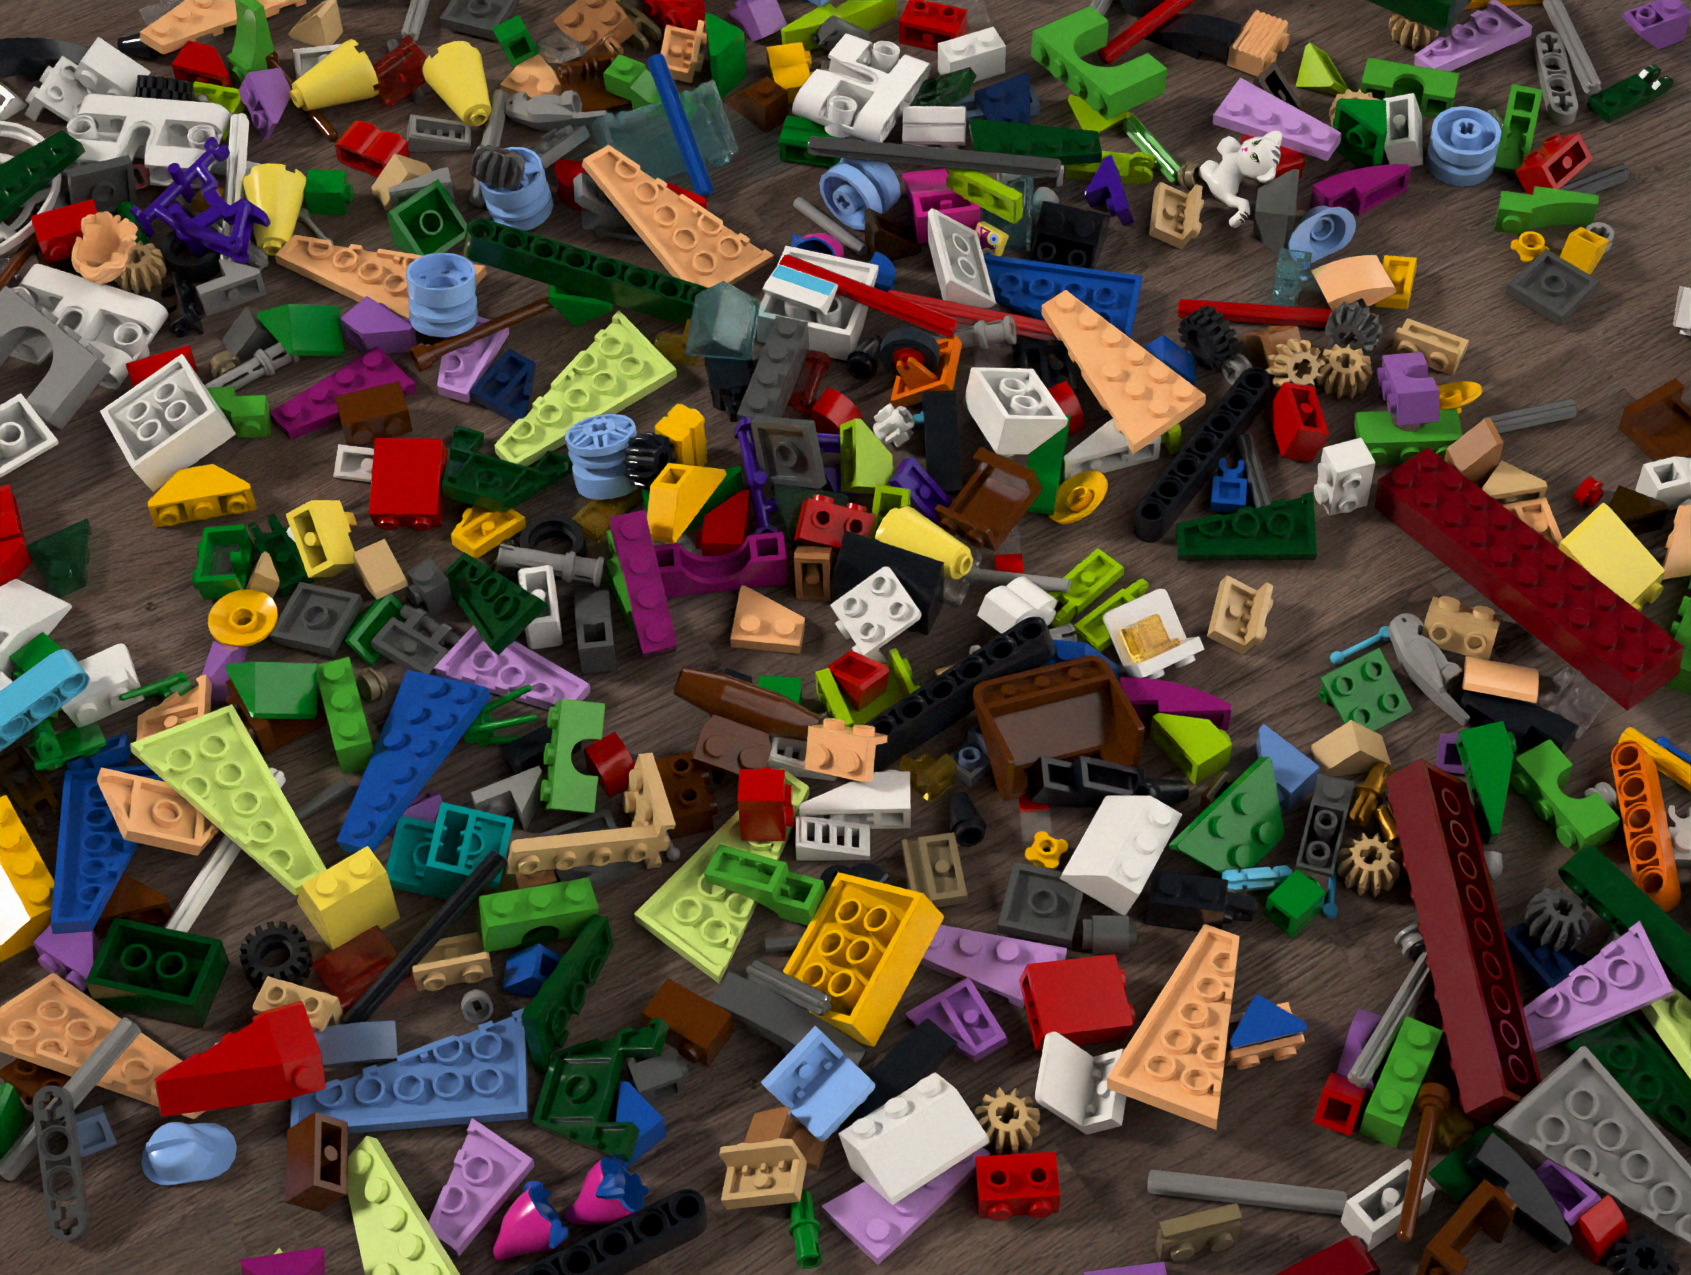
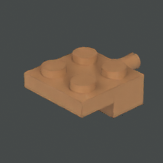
(597, 26)

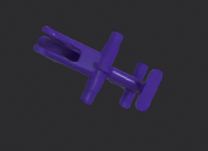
(195, 231)
(757, 479)

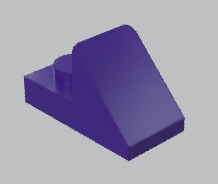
(1108, 188)
(924, 490)

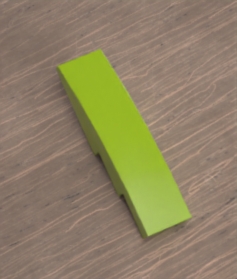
(862, 13)

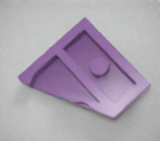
(964, 1017)

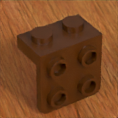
(272, 733)

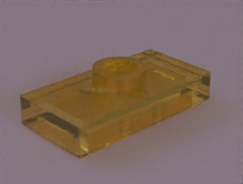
(595, 516)

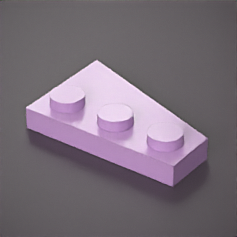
(467, 365)
(479, 1184)

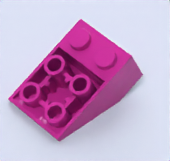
(929, 190)

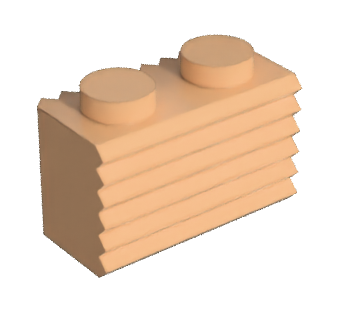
(1258, 43)

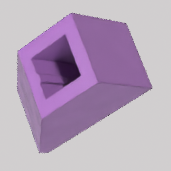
(758, 18)
(1659, 21)
(266, 98)
(374, 325)
(68, 954)

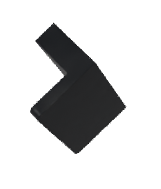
(529, 750)

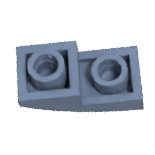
(972, 758)
(357, 1043)

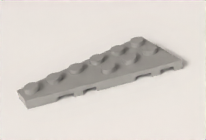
(1604, 1138)

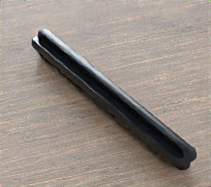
(425, 939)

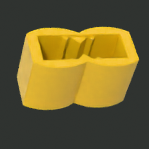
(789, 67)

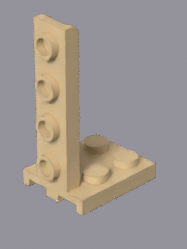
(644, 840)

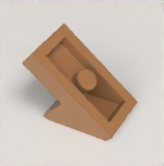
(778, 1124)

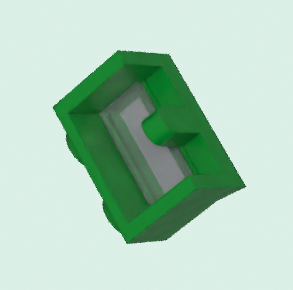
(223, 561)

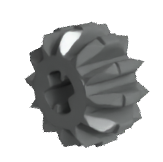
(497, 166)
(1353, 327)
(1557, 919)

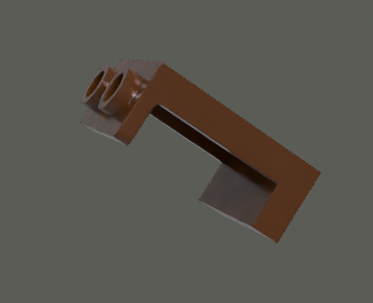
(1659, 423)
(990, 501)
(1485, 1210)

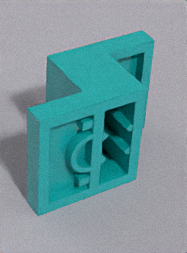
(440, 855)

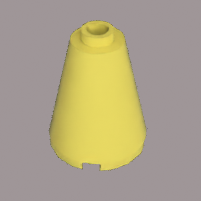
(336, 80)
(460, 81)
(280, 197)
(918, 534)

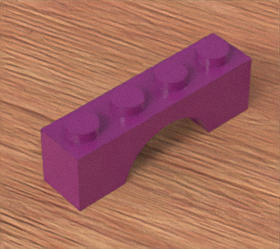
(755, 564)
(643, 584)

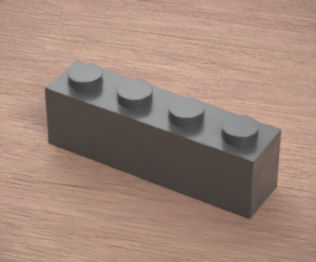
(776, 370)

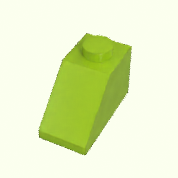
(863, 459)
(1192, 744)

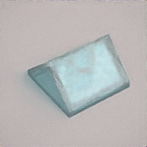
(1019, 232)
(723, 323)

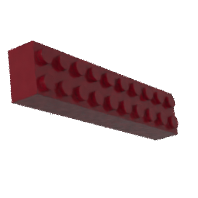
(1529, 578)
(1463, 941)

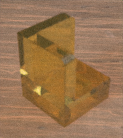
(674, 346)
(1147, 639)
(930, 776)

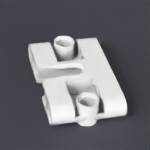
(862, 89)
(170, 129)
(104, 316)

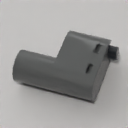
(833, 30)

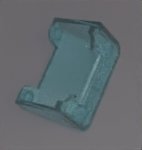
(649, 141)

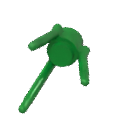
(164, 688)
(485, 726)

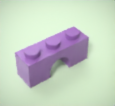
(1408, 388)

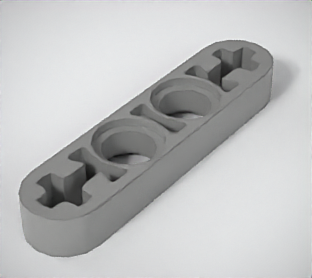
(1555, 78)

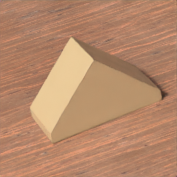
(319, 26)
(397, 171)
(1514, 485)
(378, 569)
(1349, 751)

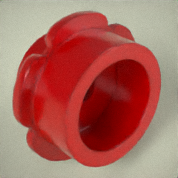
(1589, 492)

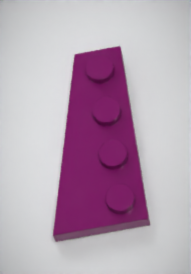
(317, 404)

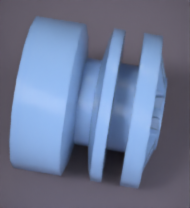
(525, 205)
(442, 294)
(598, 453)

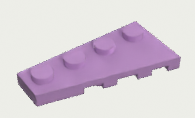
(1477, 38)
(1257, 112)
(512, 669)
(988, 959)
(1607, 987)
(882, 1227)

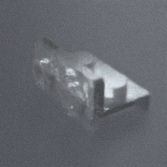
(1574, 699)

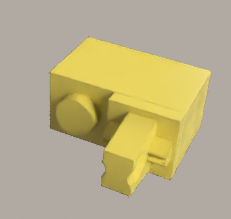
(323, 537)

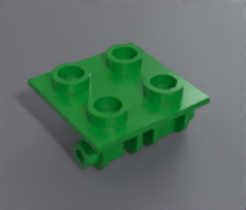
(1365, 692)
(52, 750)

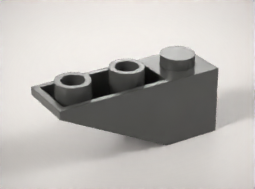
(595, 628)
(1325, 825)

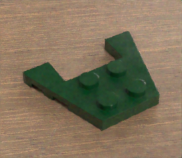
(493, 481)
(583, 1085)

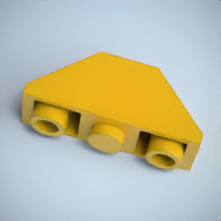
(200, 495)
(678, 497)

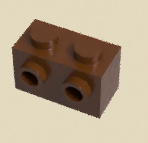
(373, 413)
(687, 794)
(695, 1024)
(316, 1162)

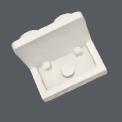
(58, 93)
(1140, 608)
(875, 613)
(110, 676)
(1076, 1085)

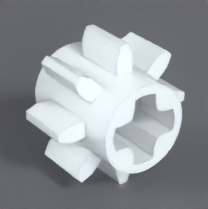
(893, 425)

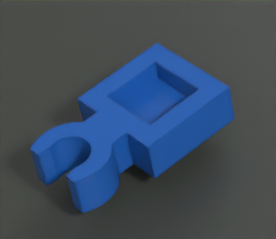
(1228, 488)
(111, 755)

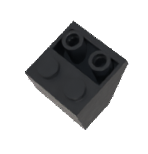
(1069, 235)

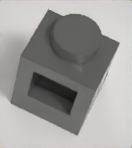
(429, 588)
(658, 1077)

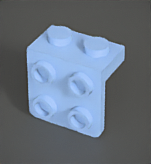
(819, 1084)

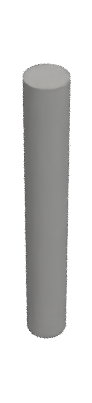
(830, 226)
(1005, 578)

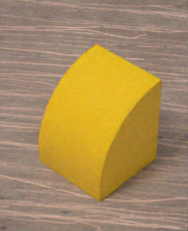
(1584, 249)

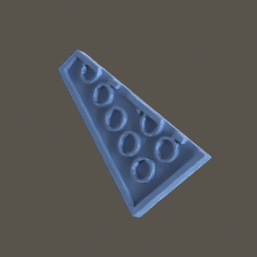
(433, 1085)

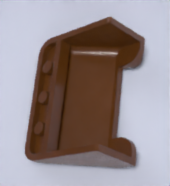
(1056, 715)

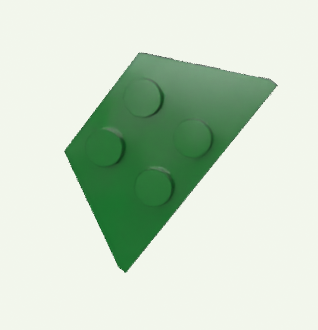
(1237, 825)

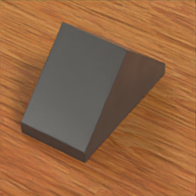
(248, 335)

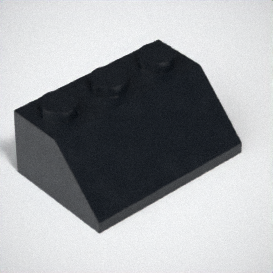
(918, 574)

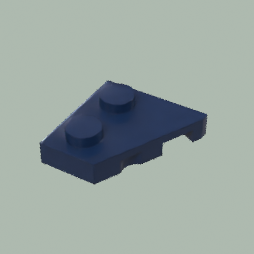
(1006, 100)
(507, 386)
(1542, 963)

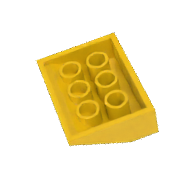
(24, 886)
(864, 951)

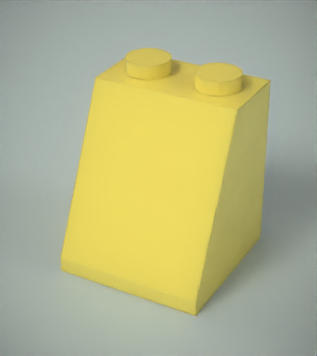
(1615, 557)
(349, 899)

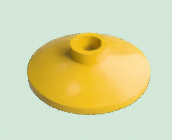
(1458, 394)
(1079, 496)
(239, 608)

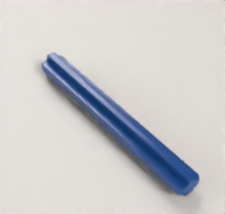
(680, 125)

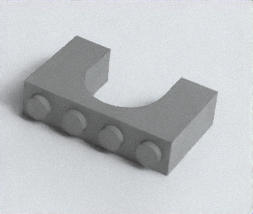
(74, 368)

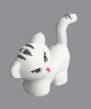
(1253, 159)

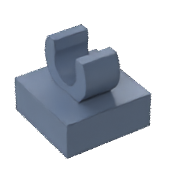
(94, 1131)

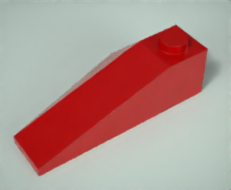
(258, 1064)

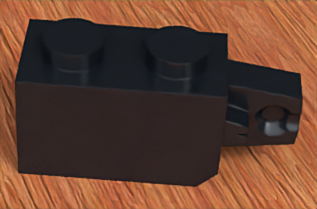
(728, 383)
(1194, 900)

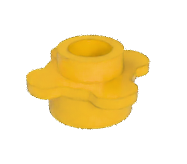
(1529, 246)
(1046, 859)

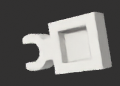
(1680, 836)

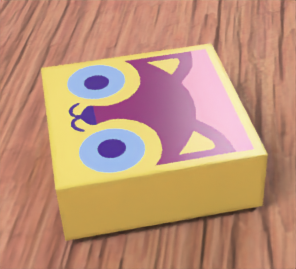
(991, 239)

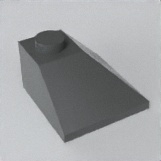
(1275, 211)

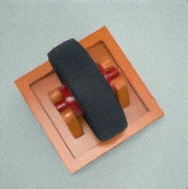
(919, 363)

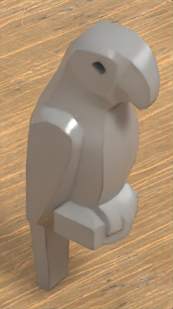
(549, 111)
(1426, 664)

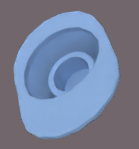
(1323, 231)
(188, 1153)

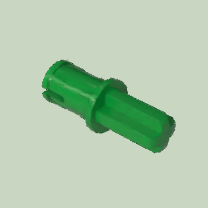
(805, 1232)

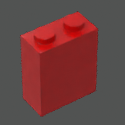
(407, 483)
(1077, 1000)

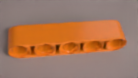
(1638, 811)

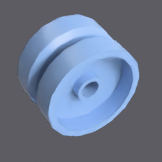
(1463, 146)
(856, 186)

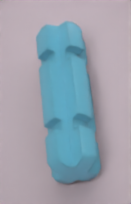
(1256, 878)

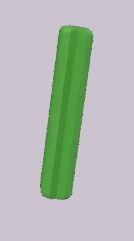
(1149, 144)

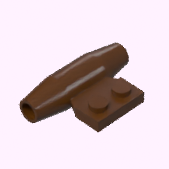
(740, 720)

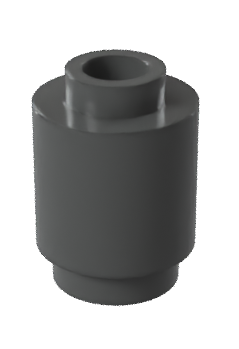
(1108, 934)

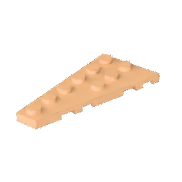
(199, 18)
(675, 228)
(355, 270)
(1124, 377)
(63, 1026)
(1182, 1042)

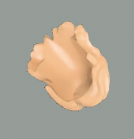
(104, 247)

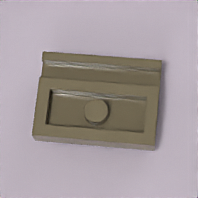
(935, 869)
(1199, 1231)

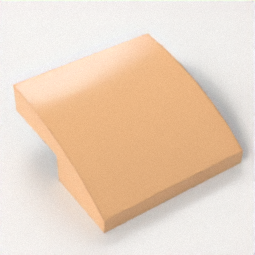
(1352, 280)
(1500, 679)

